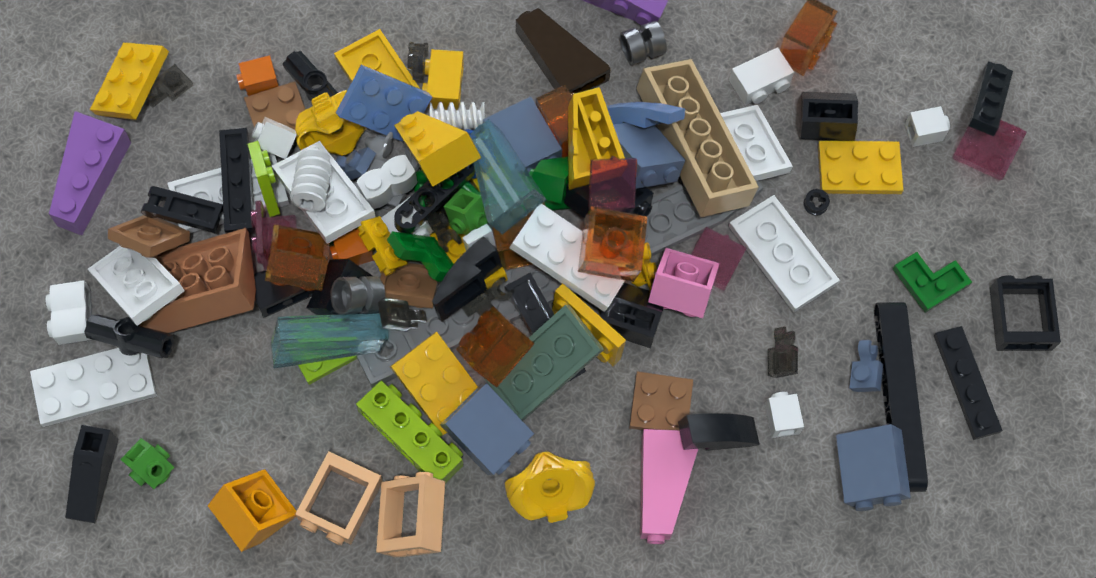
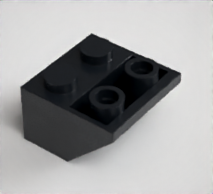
(829, 116)
(321, 300)
(633, 315)

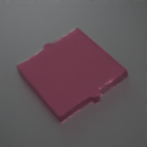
(612, 183)
(720, 250)

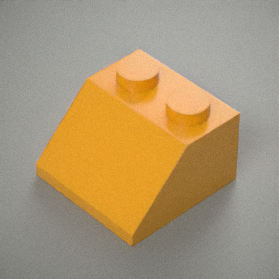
(251, 509)

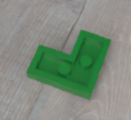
(421, 249)
(928, 287)

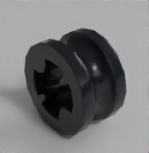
(822, 197)

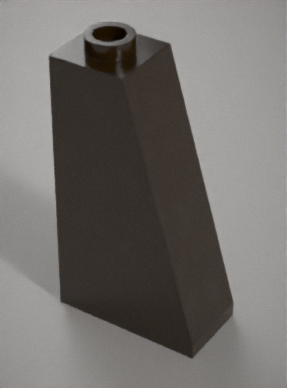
(560, 54)

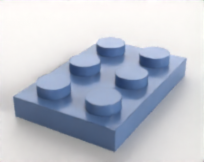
(380, 101)

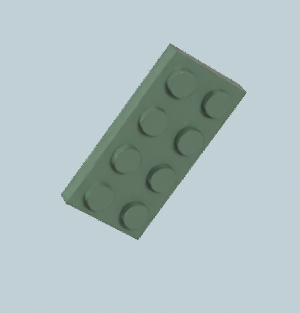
(559, 353)

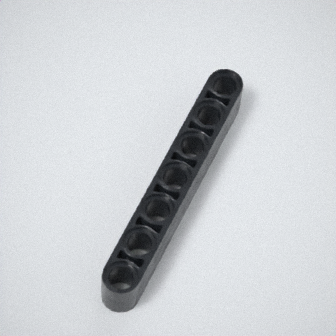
(901, 387)

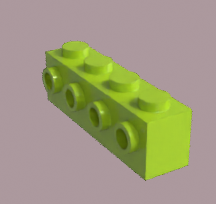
(409, 433)

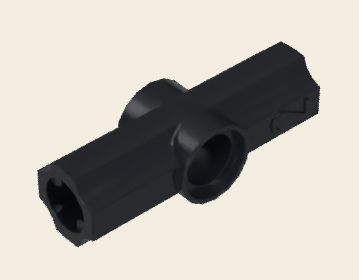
(307, 75)
(128, 336)

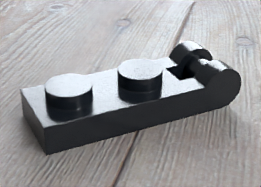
(183, 209)

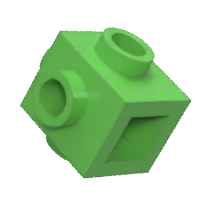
(465, 212)
(148, 464)

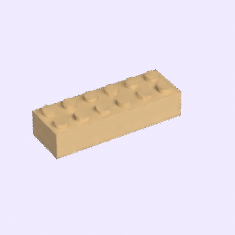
(713, 165)

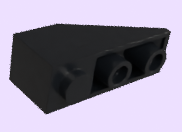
(90, 472)

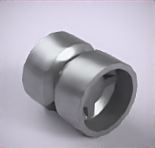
(643, 42)
(357, 295)

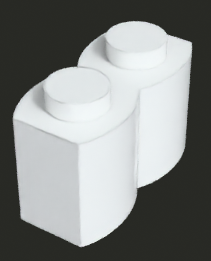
(390, 180)
(70, 311)

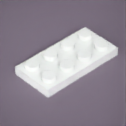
(209, 187)
(343, 205)
(555, 248)
(783, 253)
(136, 283)
(91, 385)

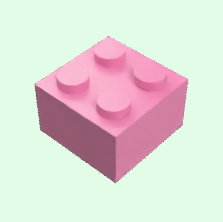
(683, 283)

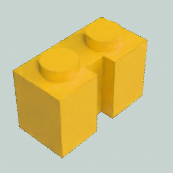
(444, 77)

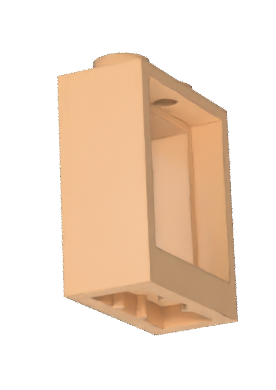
(353, 472)
(429, 516)

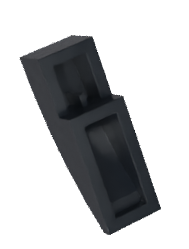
(466, 278)
(717, 431)

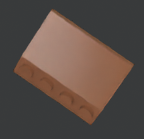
(215, 282)

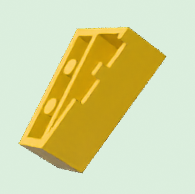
(589, 135)
(436, 146)

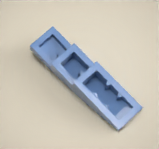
(645, 113)

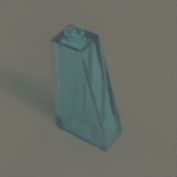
(503, 179)
(325, 337)

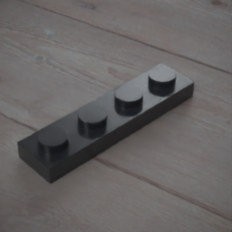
(991, 98)
(236, 179)
(531, 304)
(967, 383)

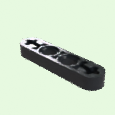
(439, 196)

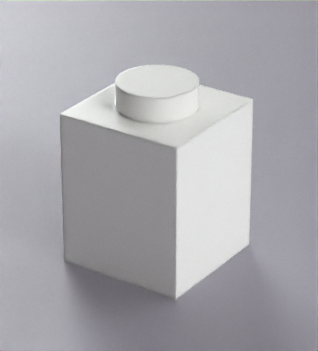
(927, 126)
(274, 137)
(784, 415)

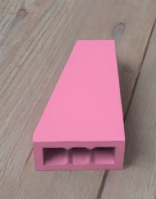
(663, 482)

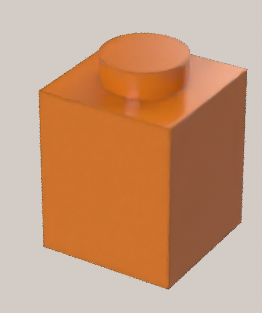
(257, 75)
(351, 247)

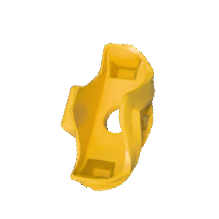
(321, 122)
(538, 497)

